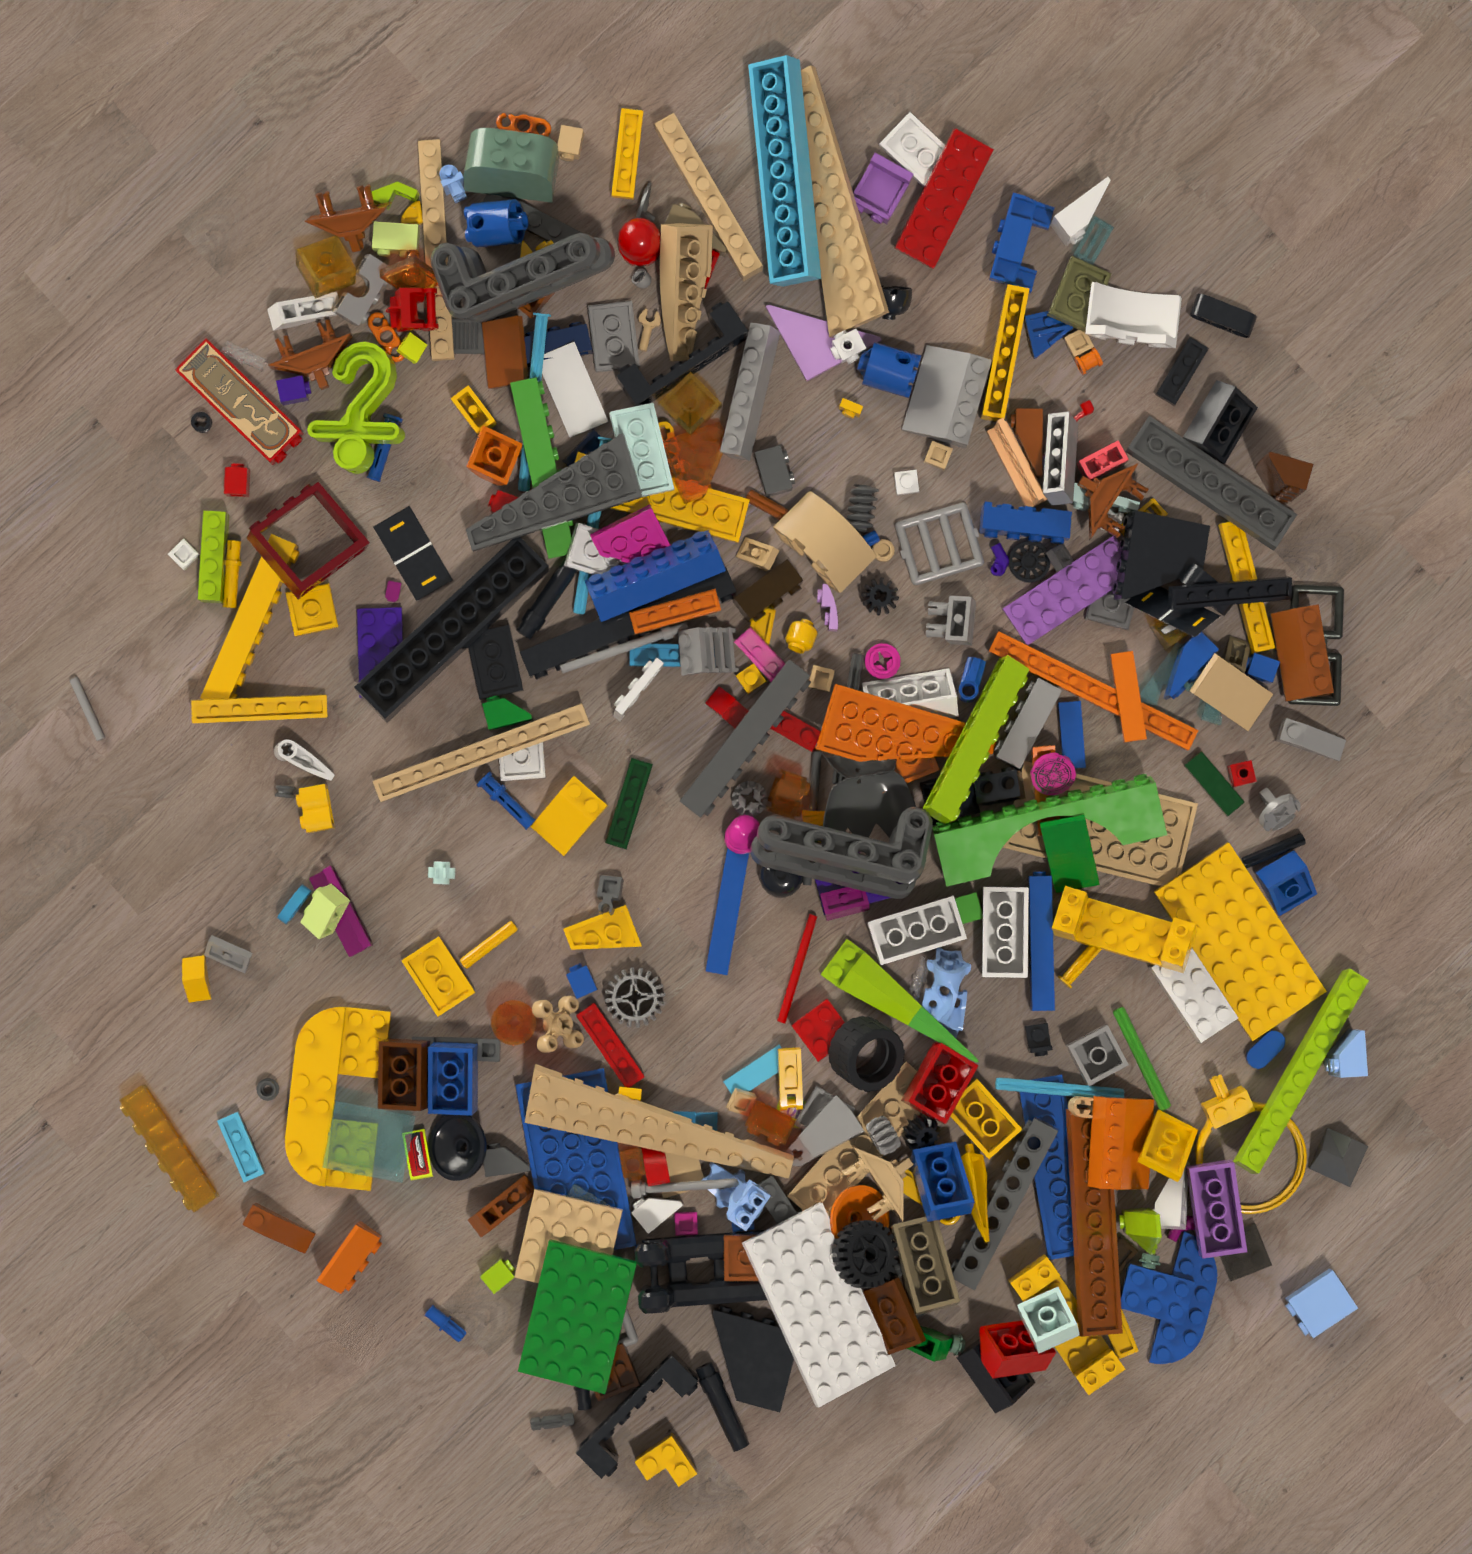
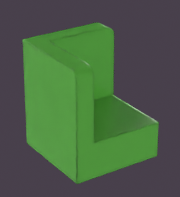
(969, 908)

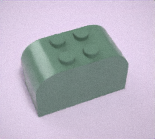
(511, 164)

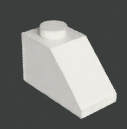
(654, 1211)

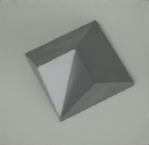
(1338, 1157)

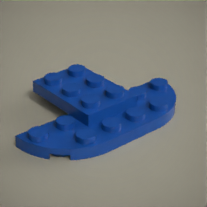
(1177, 1300)

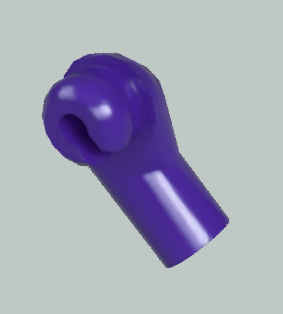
(1001, 561)

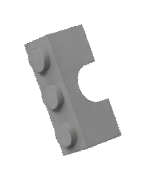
(356, 308)

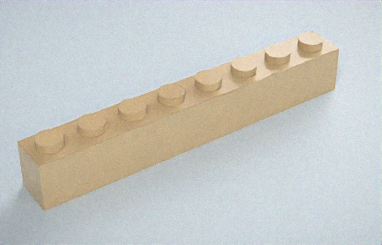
(708, 196)

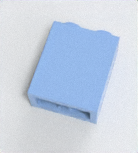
(1320, 1303)

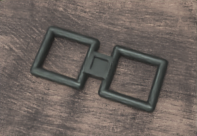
(1336, 634)

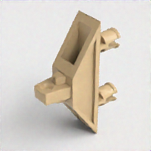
(887, 1177)

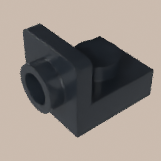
(1038, 1039)

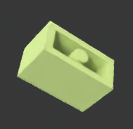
(395, 238)
(324, 911)

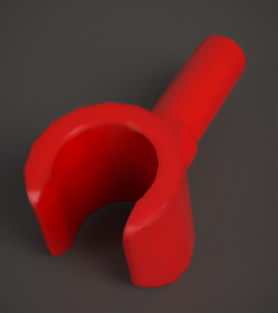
(1087, 409)

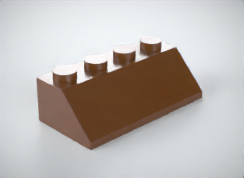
(1284, 476)

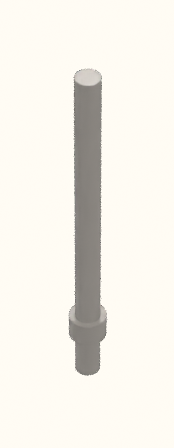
(665, 633)

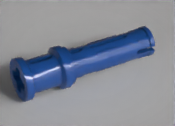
(382, 452)
(498, 793)

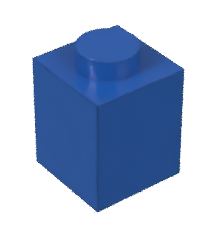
(1261, 668)
(581, 980)

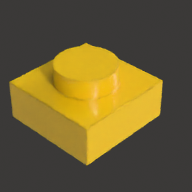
(850, 408)
(750, 678)

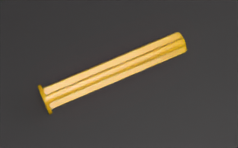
(1079, 965)

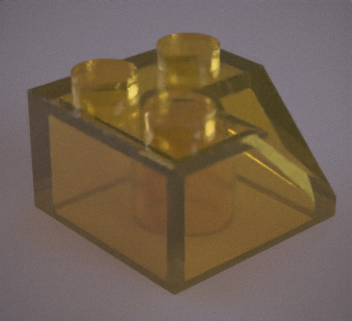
(325, 266)
(690, 404)

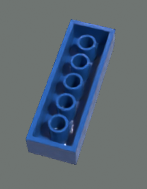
(655, 575)

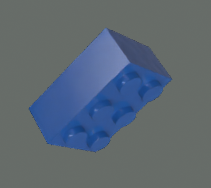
(452, 1078)
(942, 1181)

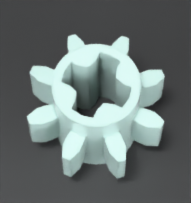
(441, 873)

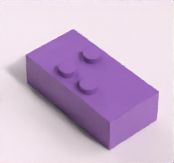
(1216, 1209)

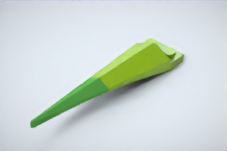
(864, 979)

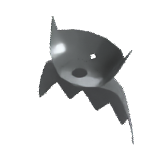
(865, 804)

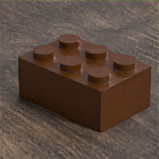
(403, 1074)

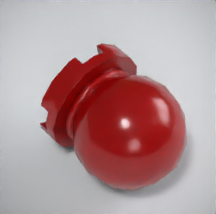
(639, 242)

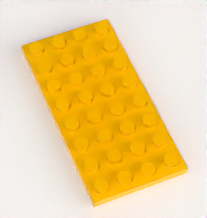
(1241, 941)

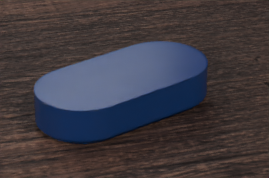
(1265, 1049)

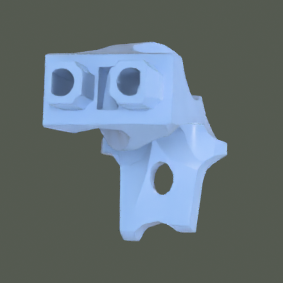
(949, 972)
(743, 1201)

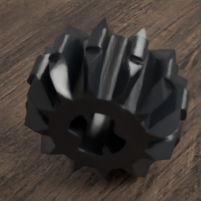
(877, 603)
(921, 1132)

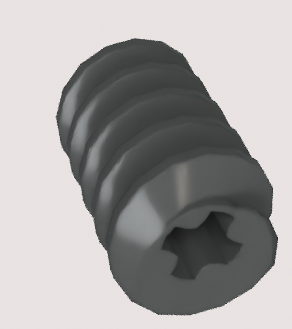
(861, 507)

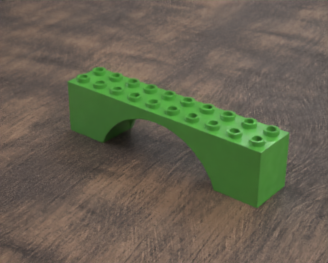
(1125, 809)

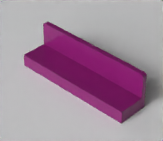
(350, 928)

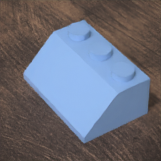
(1348, 1055)

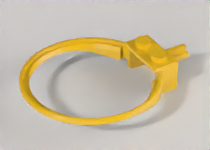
(1235, 1104)

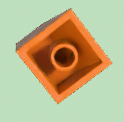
(494, 456)

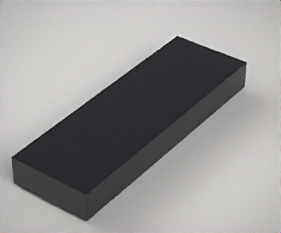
(1182, 371)

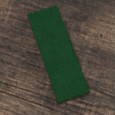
(1214, 784)

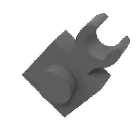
(609, 890)

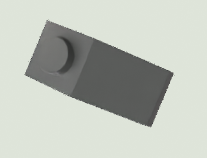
(503, 1161)

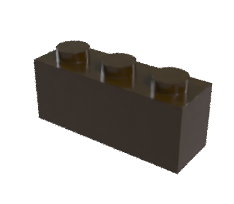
(768, 591)

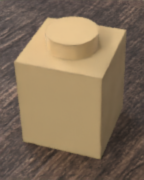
(570, 142)

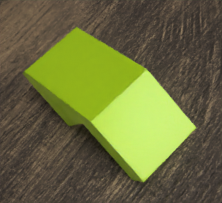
(388, 193)

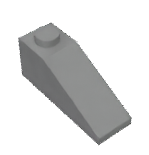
(1310, 739)

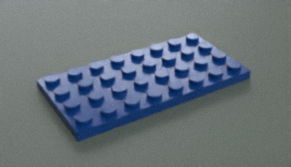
(569, 1158)

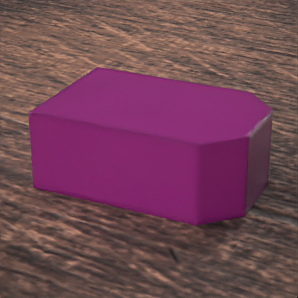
(393, 591)

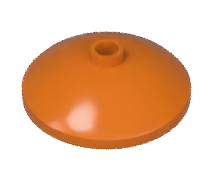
(855, 1202)

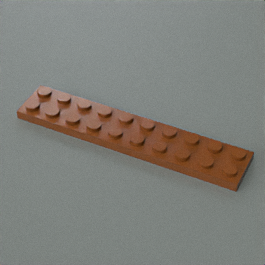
(1092, 1239)

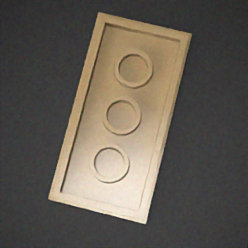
(1231, 692)

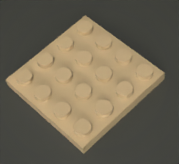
(565, 1221)

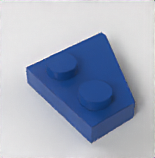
(1044, 332)

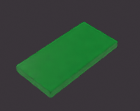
(1070, 853)

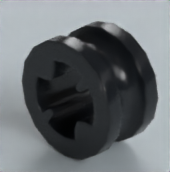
(202, 415)

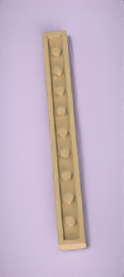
(435, 234)
(481, 752)

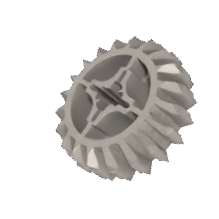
(633, 981)

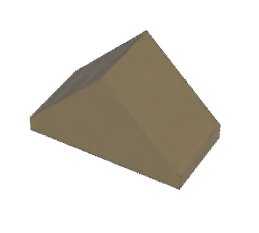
(1237, 653)

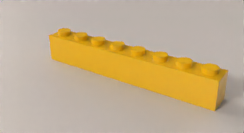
(248, 625)

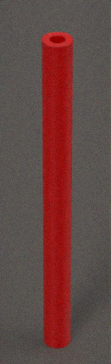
(797, 968)

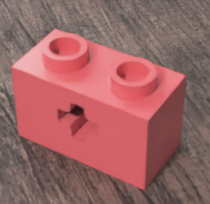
(1102, 461)

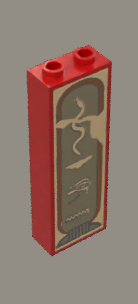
(240, 402)

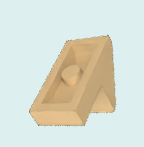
(757, 554)

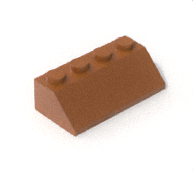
(1302, 653)

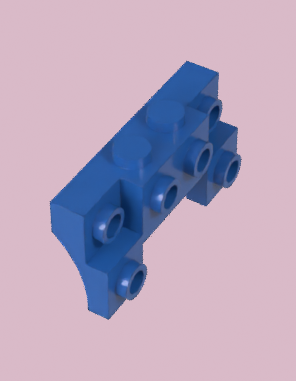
(1014, 231)

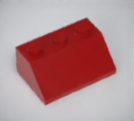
(939, 1082)
(1010, 1351)

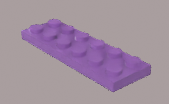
(1065, 592)

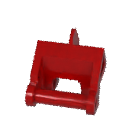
(404, 309)

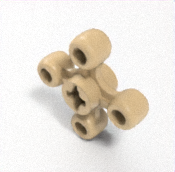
(557, 1024)

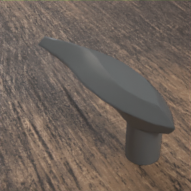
(644, 203)

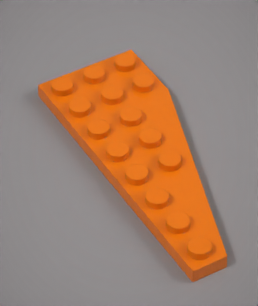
(882, 729)

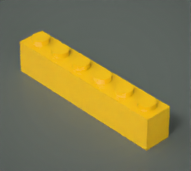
(1005, 353)

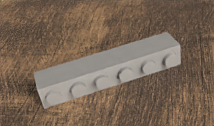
(750, 391)

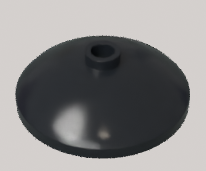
(448, 1147)

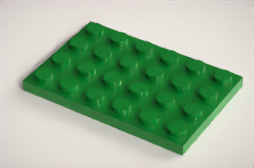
(577, 1316)

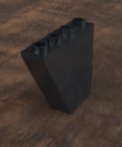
(1157, 552)
(755, 1357)

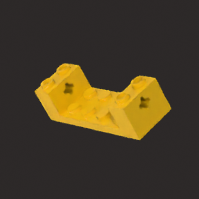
(1124, 931)
(1087, 1356)

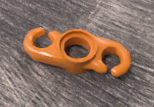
(534, 122)
(378, 330)

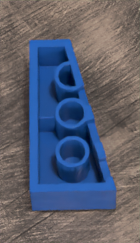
(1025, 523)

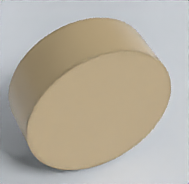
(883, 550)

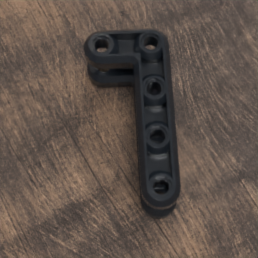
(680, 1291)

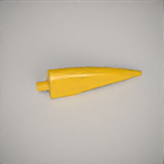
(977, 1178)

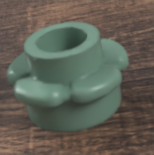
(1149, 1261)
(957, 1344)

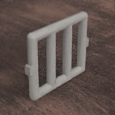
(941, 514)

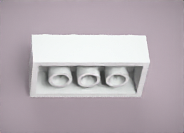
(916, 930)
(1005, 932)
(1195, 998)

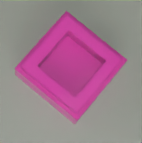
(686, 1223)

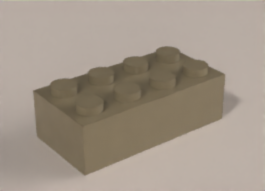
(925, 1265)

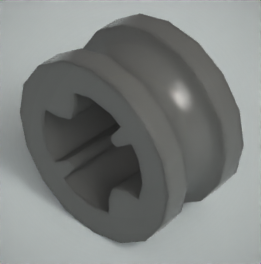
(285, 791)

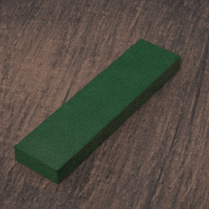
(629, 803)

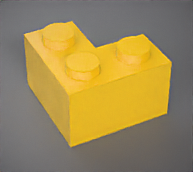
(668, 1455)

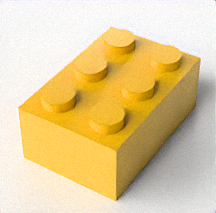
(984, 1119)

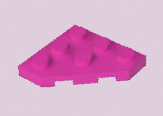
(631, 536)

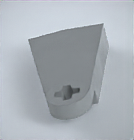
(827, 1131)

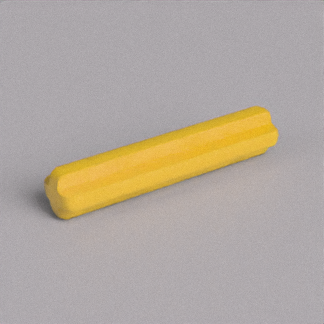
(488, 944)

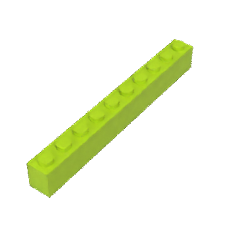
(1300, 1071)

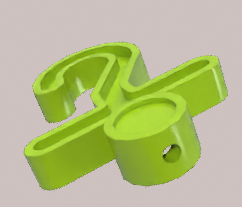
(354, 430)

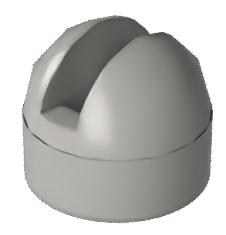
(641, 278)

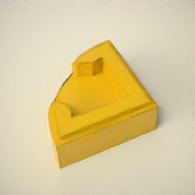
(413, 214)

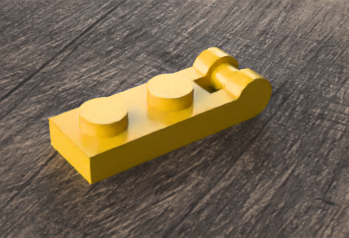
(790, 1078)

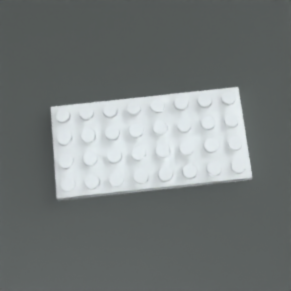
(817, 1312)

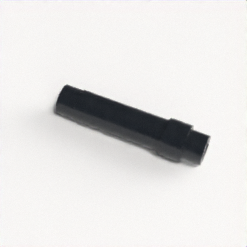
(535, 616)
(712, 1385)

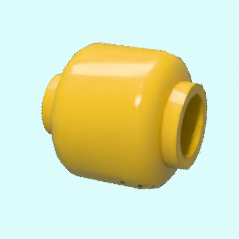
(801, 636)

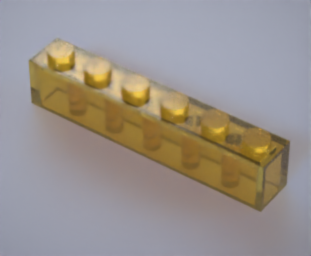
(169, 1148)

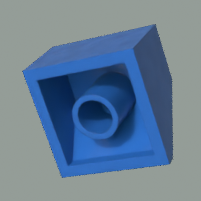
(1286, 882)

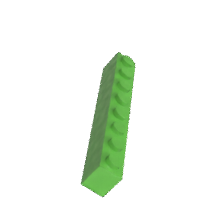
(539, 452)

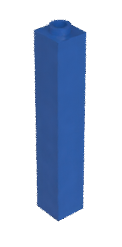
(1041, 942)

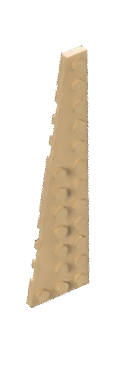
(846, 262)
(592, 1112)

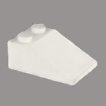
(1074, 219)

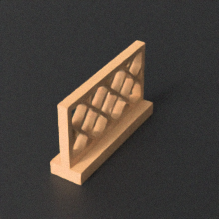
(1016, 464)

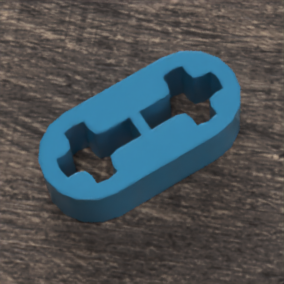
(294, 904)

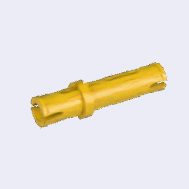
(231, 574)

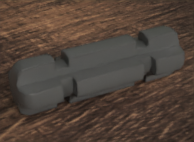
(552, 1421)

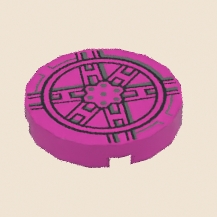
(1053, 774)

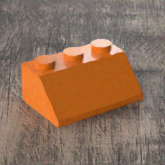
(350, 1258)

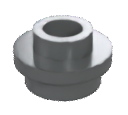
(260, 1089)

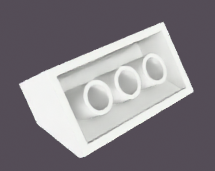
(926, 691)

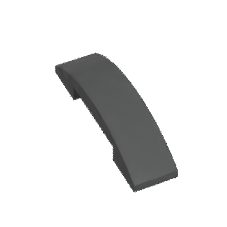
(487, 1050)

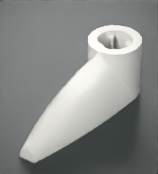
(302, 758)

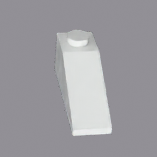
(302, 311)
(1173, 1203)

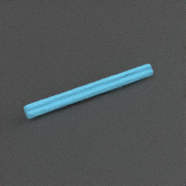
(1056, 1088)

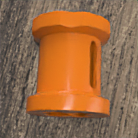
(1088, 361)

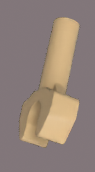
(647, 329)

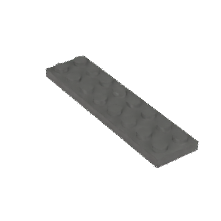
(1211, 483)

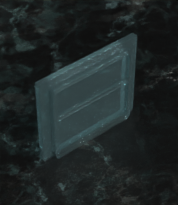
(369, 1141)

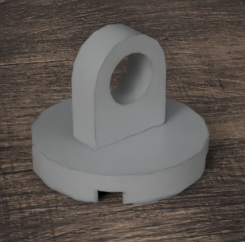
(1278, 810)

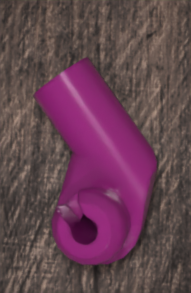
(1175, 1233)

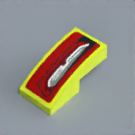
(418, 1156)

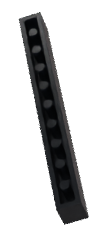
(618, 629)

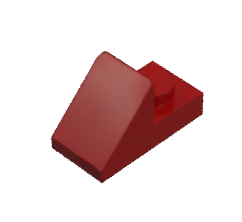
(727, 707)

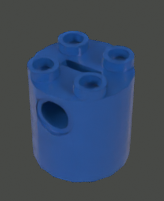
(495, 223)
(889, 369)

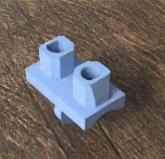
(452, 182)

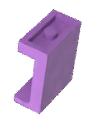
(881, 188)

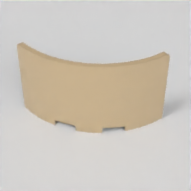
(826, 539)

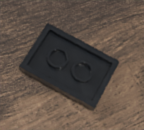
(495, 663)

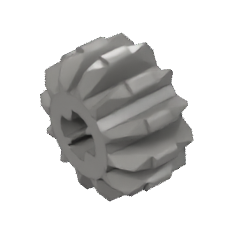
(883, 1135)

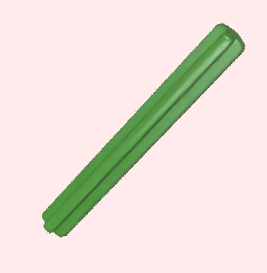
(1141, 1058)

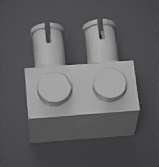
(960, 620)

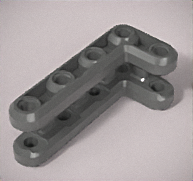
(484, 295)
(884, 862)

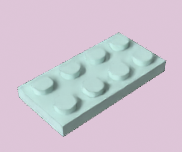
(645, 447)

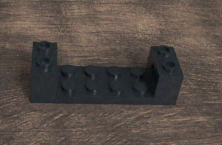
(731, 334)
(595, 1450)

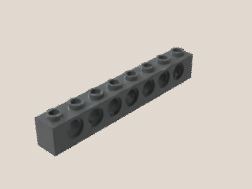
(1046, 1133)

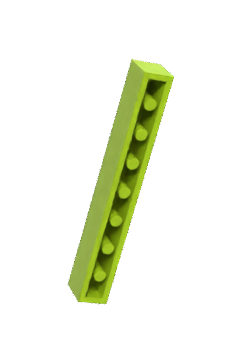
(975, 740)

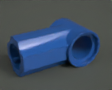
(971, 677)

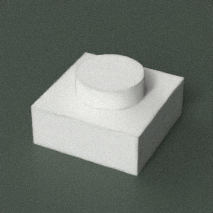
(906, 482)

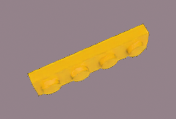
(627, 153)

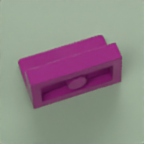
(844, 902)

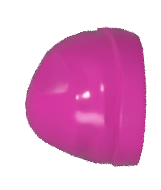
(741, 834)

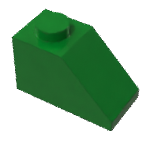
(503, 713)
(935, 1347)

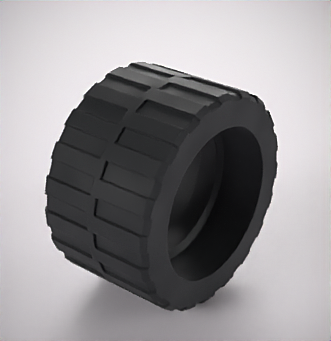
(883, 1065)

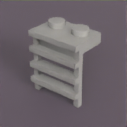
(698, 650)

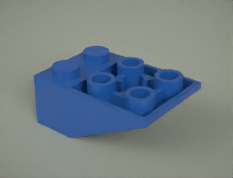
(1188, 661)

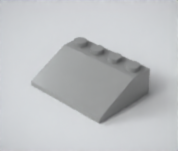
(947, 395)

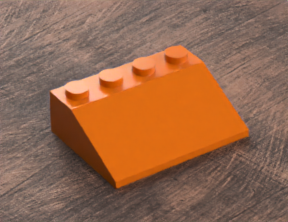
(1117, 1141)

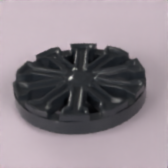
(1029, 561)

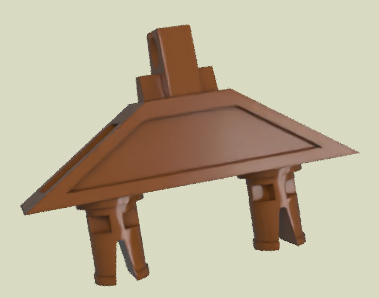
(351, 222)
(314, 361)
(1103, 495)

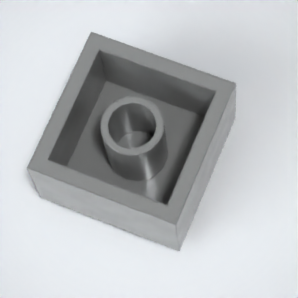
(1097, 1055)

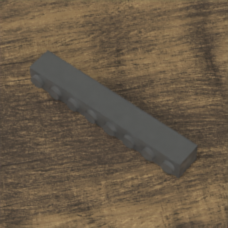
(744, 739)

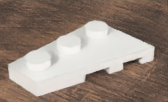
(636, 686)

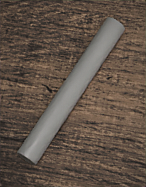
(86, 707)

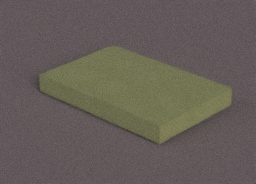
(1073, 293)

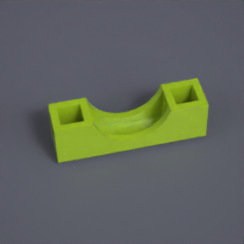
(213, 542)

